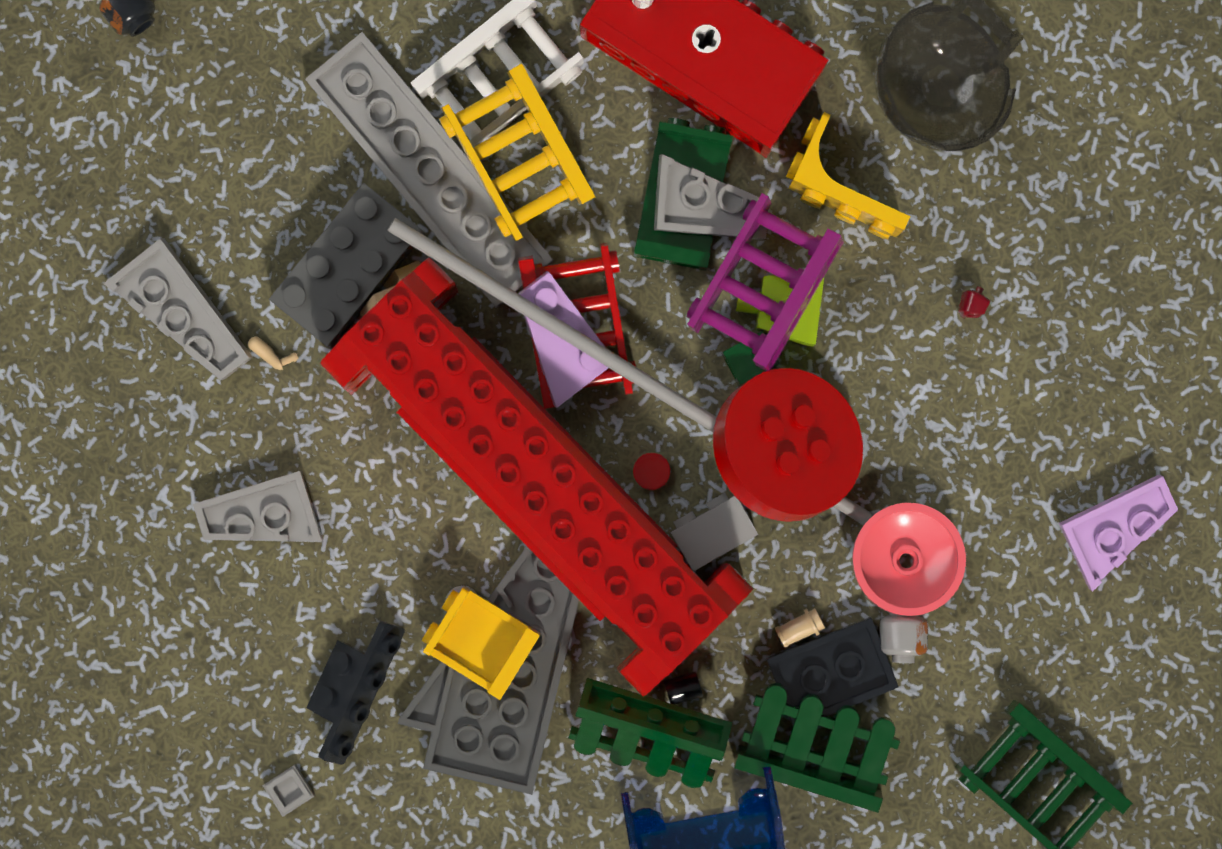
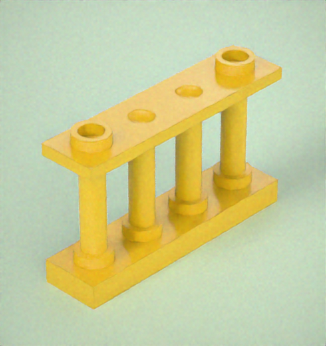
(535, 121)

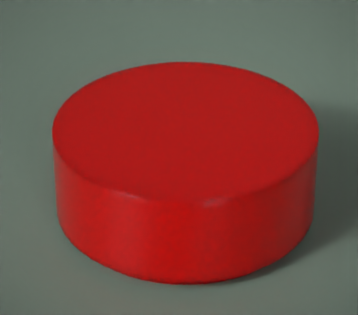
(651, 471)

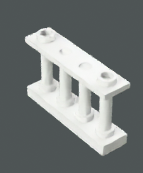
(491, 36)

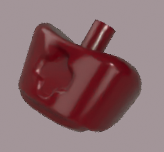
(973, 303)

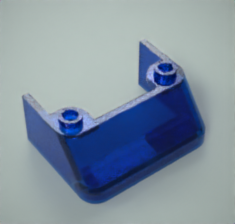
(752, 826)

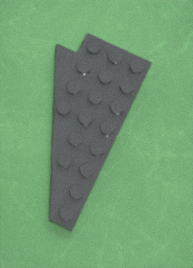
(492, 737)

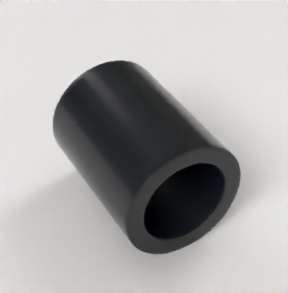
(683, 688)

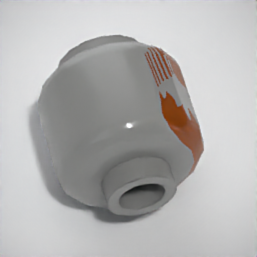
(904, 637)

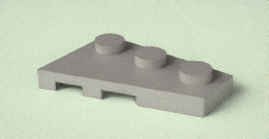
(699, 204)
(261, 512)

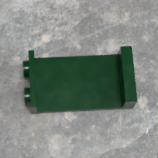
(697, 149)

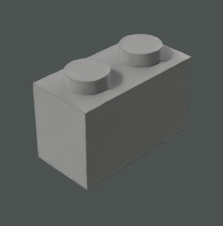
(712, 532)

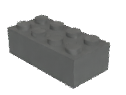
(344, 267)

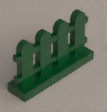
(653, 719)
(827, 779)

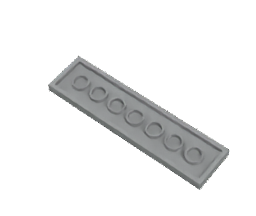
(421, 161)

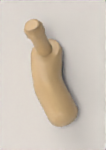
(265, 352)

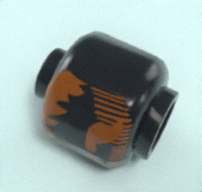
(128, 16)

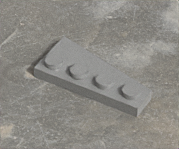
(174, 301)

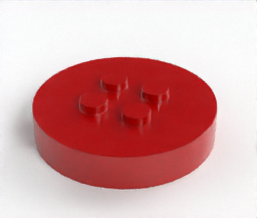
(788, 445)

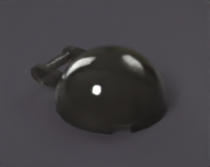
(945, 75)

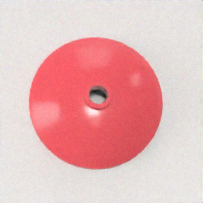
(935, 552)

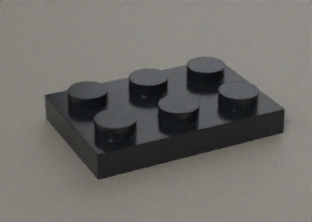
(836, 667)

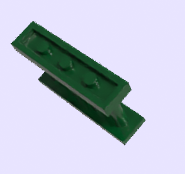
(1048, 749)

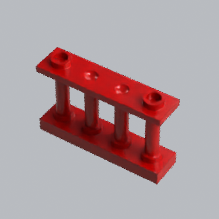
(609, 264)

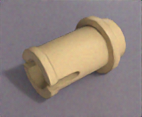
(800, 628)

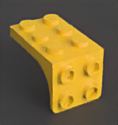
(819, 189)

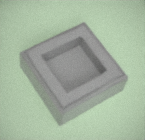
(289, 790)

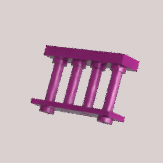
(783, 314)

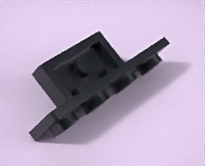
(350, 687)

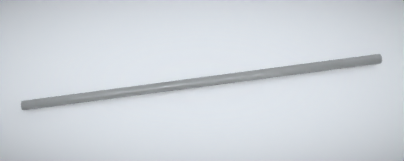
(576, 338)

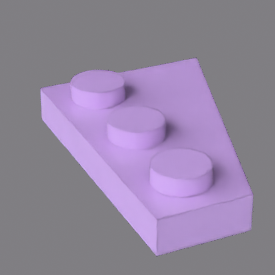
(562, 364)
(1113, 528)

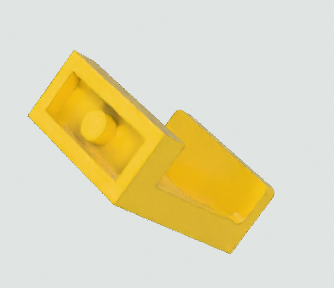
(480, 641)

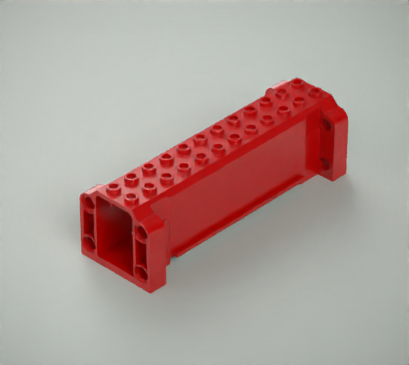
(534, 475)

